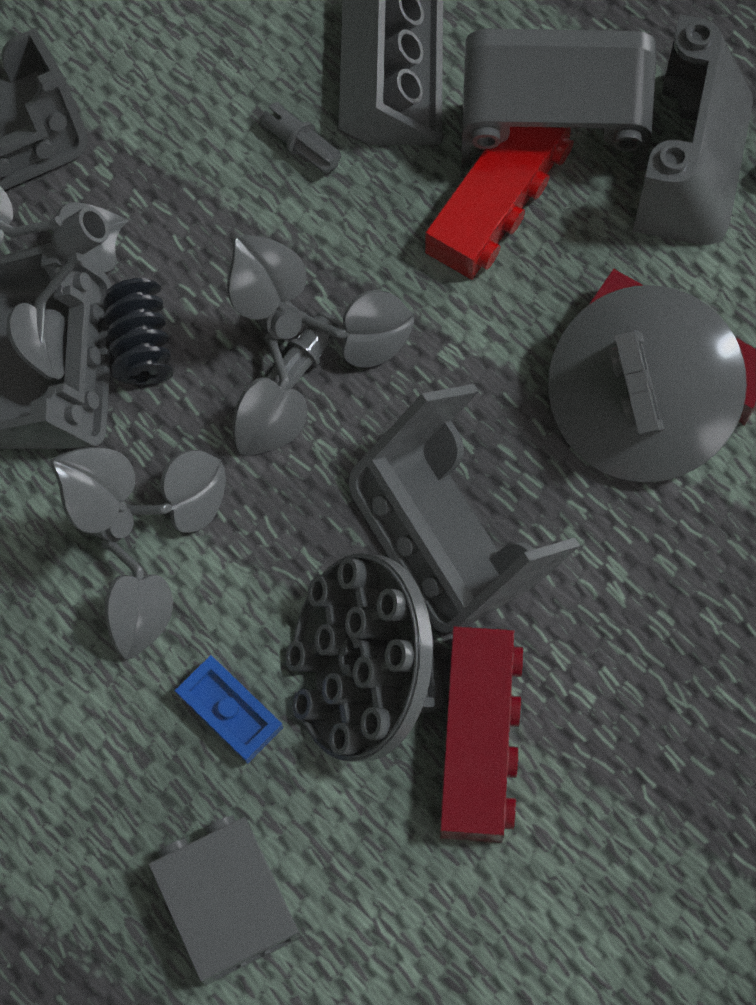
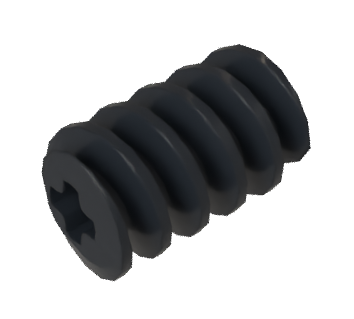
(136, 332)

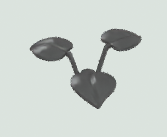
(78, 233)
(259, 287)
(92, 493)

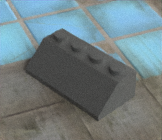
(392, 71)

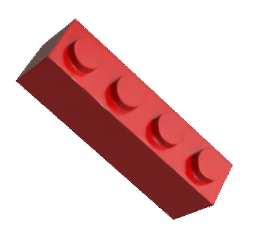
(494, 197)

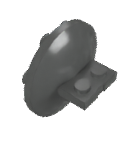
(647, 383)
(371, 658)

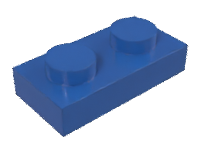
(229, 709)

